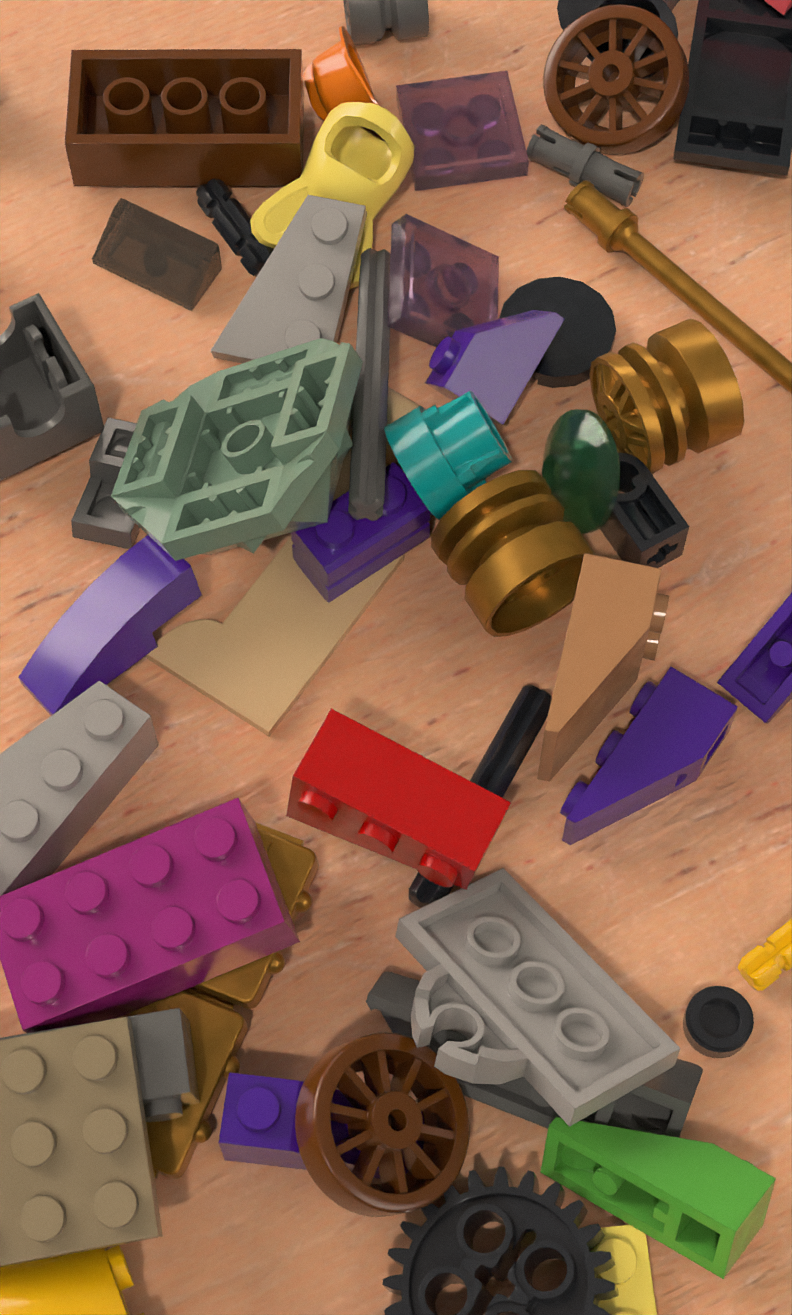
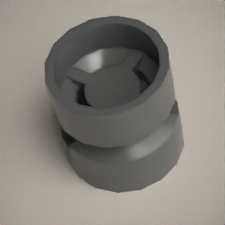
(371, 18)

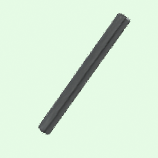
(371, 392)

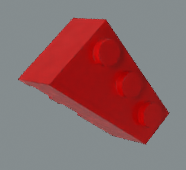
(394, 802)

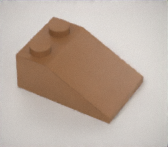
(609, 632)

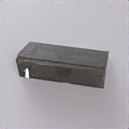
(157, 254)

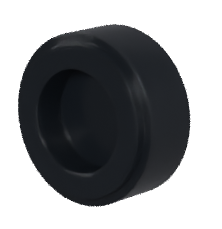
(718, 1022)

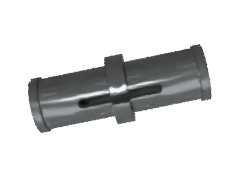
(584, 163)

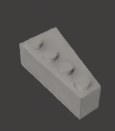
(65, 778)

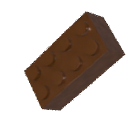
(185, 117)

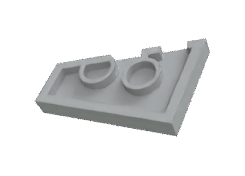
(300, 286)

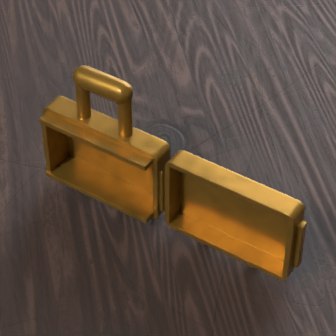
(213, 1023)

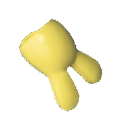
(346, 167)

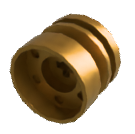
(668, 395)
(511, 552)

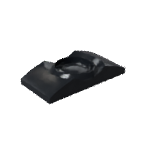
(739, 88)

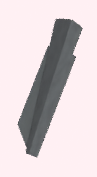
(653, 1107)

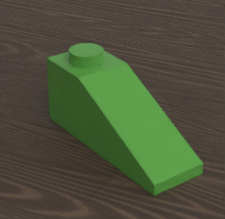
(665, 1186)

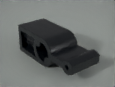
(644, 518)

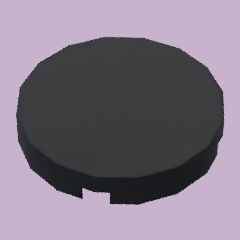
(582, 337)

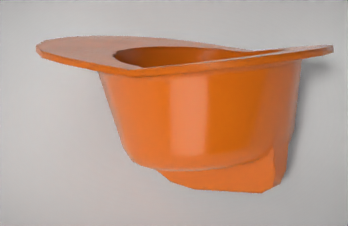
(337, 77)

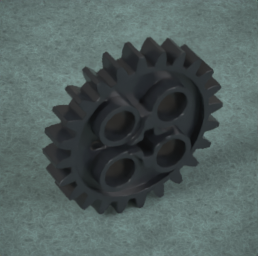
(445, 1253)

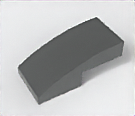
(97, 514)

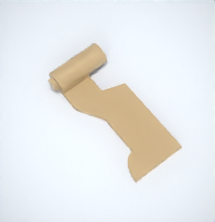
(276, 633)

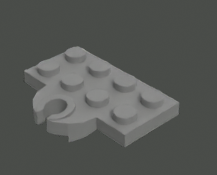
(526, 1001)

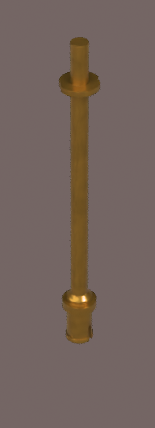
(619, 231)

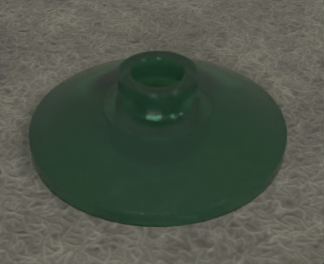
(582, 468)

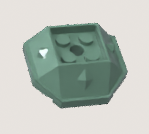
(243, 452)

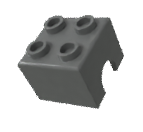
(43, 390)

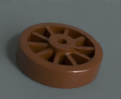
(615, 78)
(383, 1125)

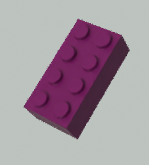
(142, 921)

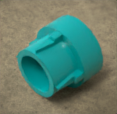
(447, 450)

